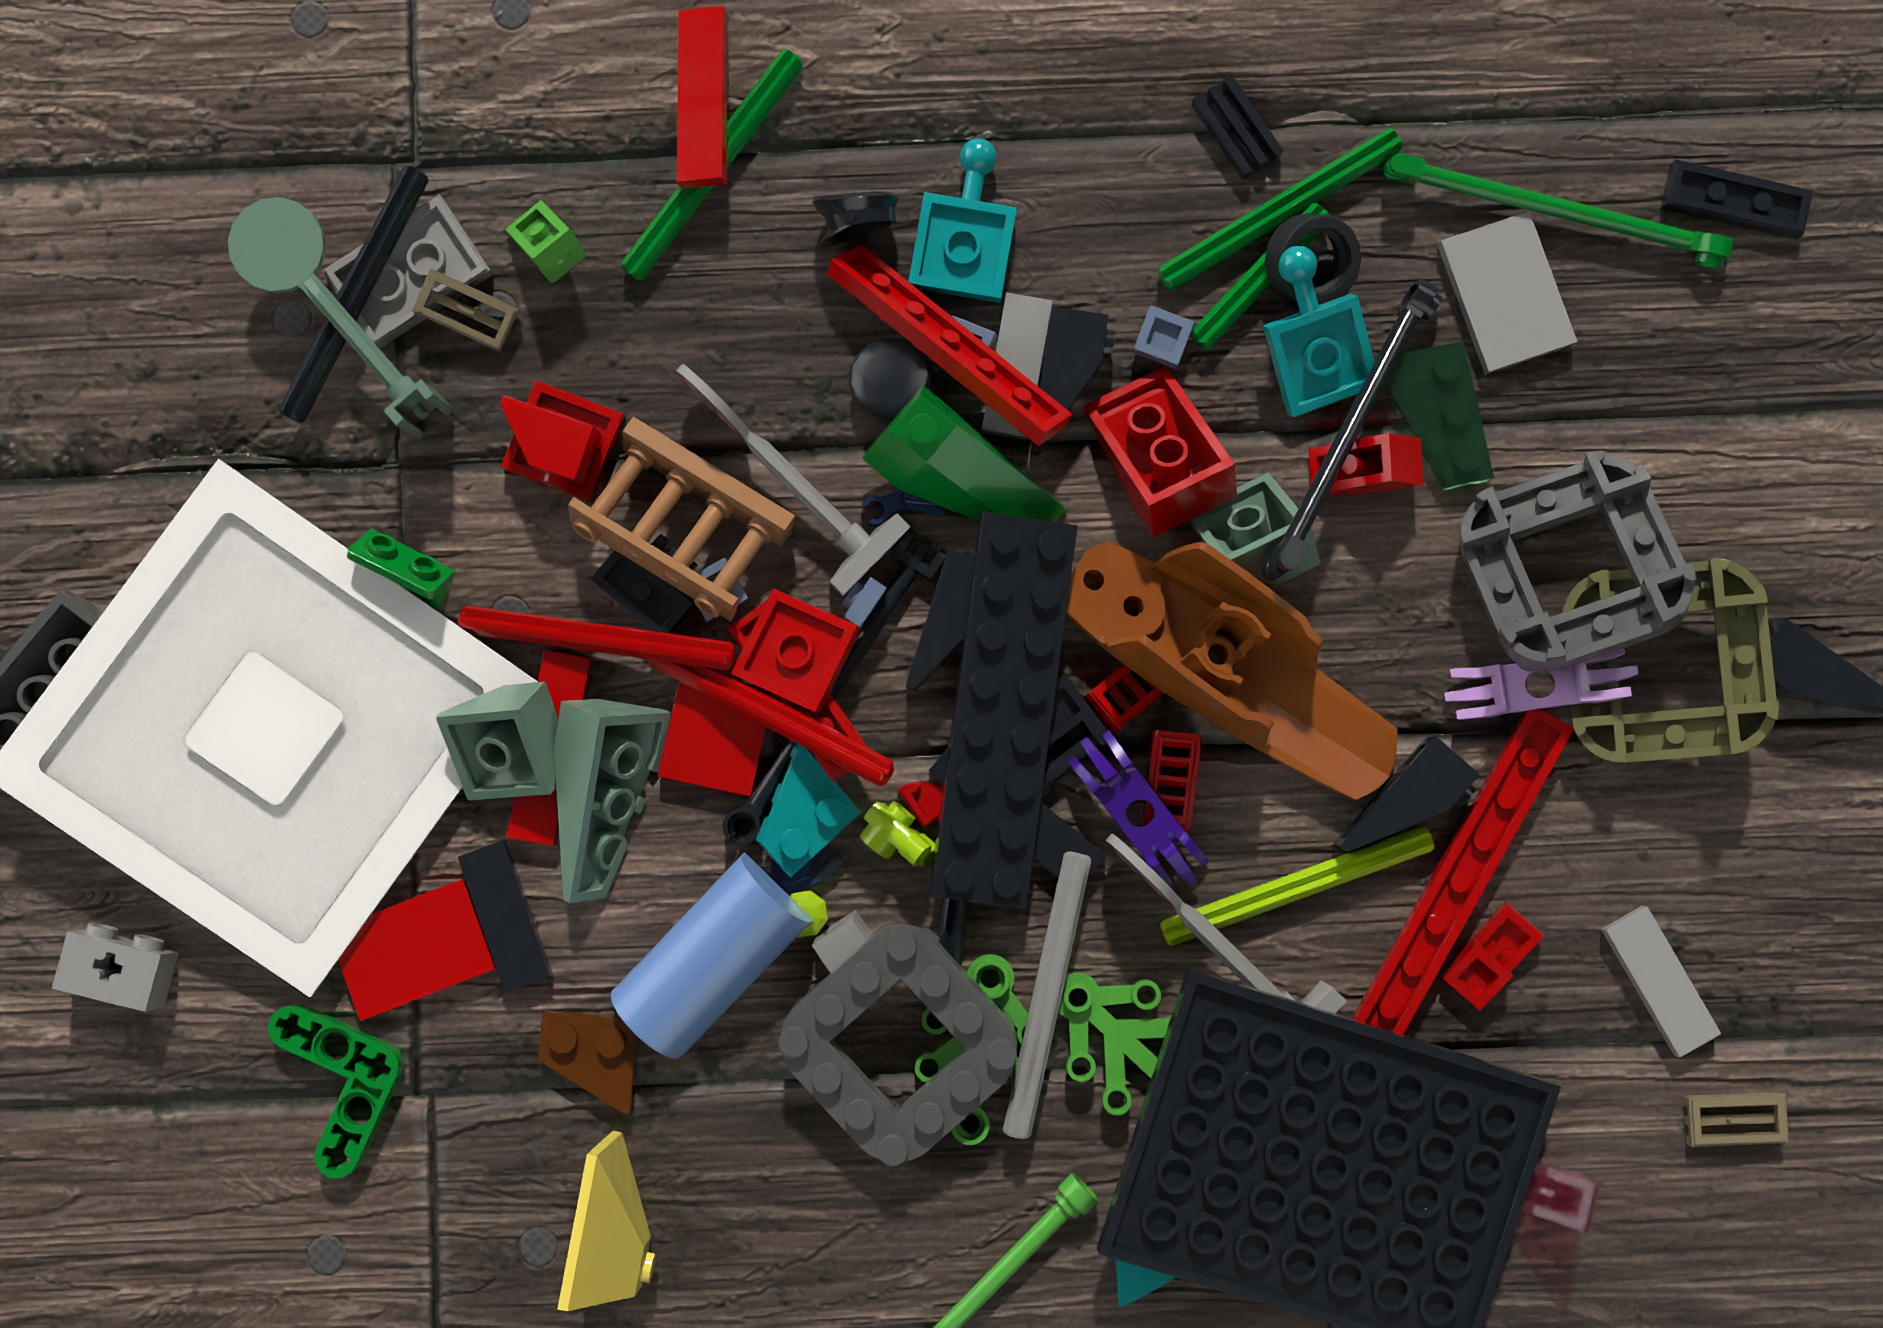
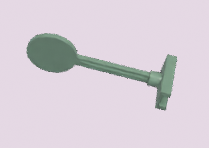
(281, 249)

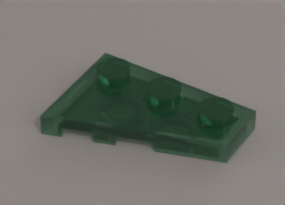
(1441, 407)

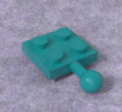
(964, 241)
(1322, 348)

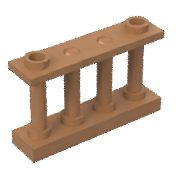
(684, 474)

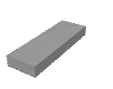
(1022, 345)
(1661, 981)

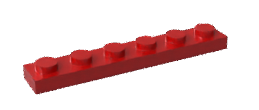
(949, 344)

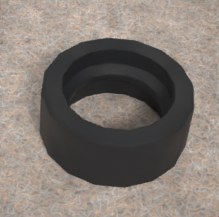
(1345, 253)

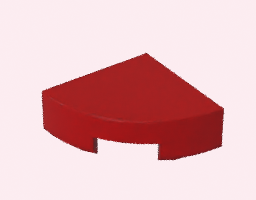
(923, 800)

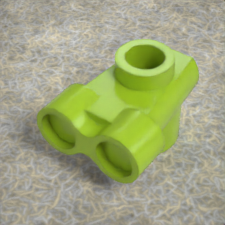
(892, 830)

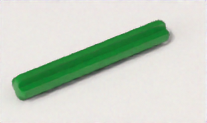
(1241, 296)

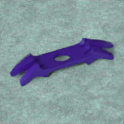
(1124, 788)

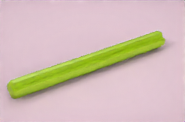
(1305, 883)

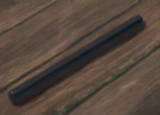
(354, 292)

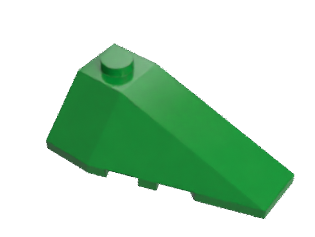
(954, 466)

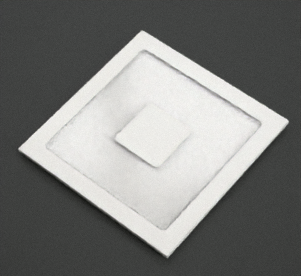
(255, 728)

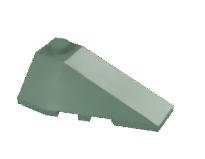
(600, 772)

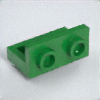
(405, 566)

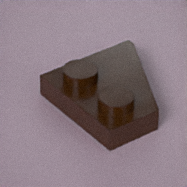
(592, 1053)

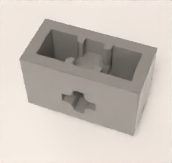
(88, 970)

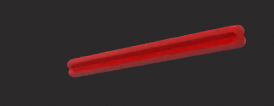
(597, 637)
(782, 720)

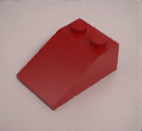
(1162, 451)

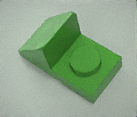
(547, 241)

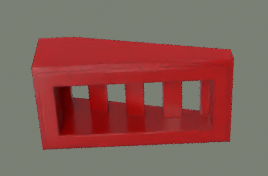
(1106, 712)
(1192, 743)

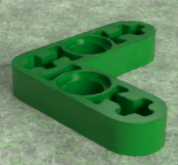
(360, 1080)

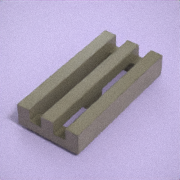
(427, 293)
(1695, 1120)

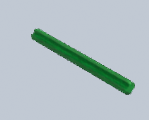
(739, 130)
(1280, 209)

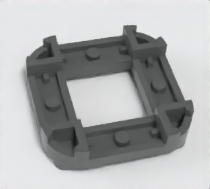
(1600, 627)
(949, 993)

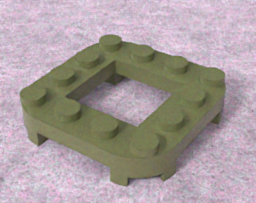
(1744, 672)

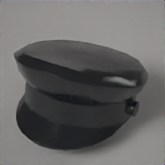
(854, 214)
(889, 376)

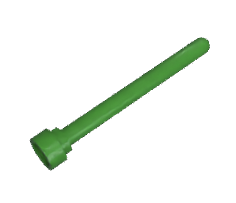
(1072, 1200)

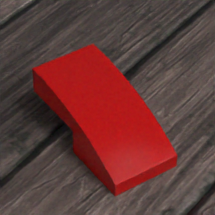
(1491, 955)

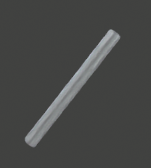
(1047, 995)

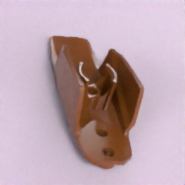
(1234, 658)

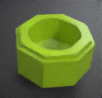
(815, 908)

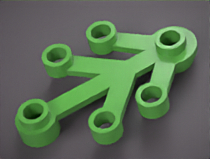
(999, 994)
(1119, 1035)

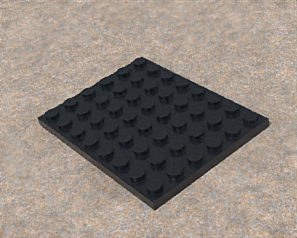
(1325, 1163)

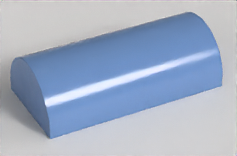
(708, 959)

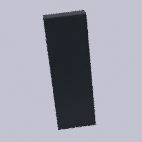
(1736, 199)
(505, 916)

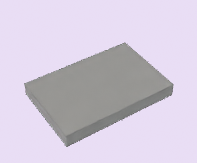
(428, 241)
(1507, 293)

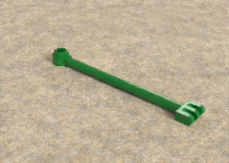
(1709, 248)

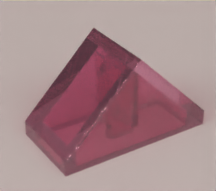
(1561, 1196)

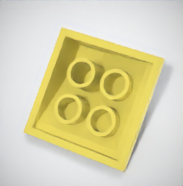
(609, 1232)

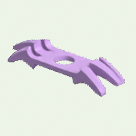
(1510, 690)

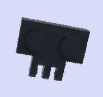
(642, 592)

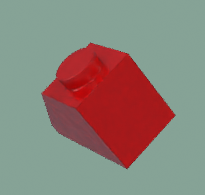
(552, 442)
(1375, 465)

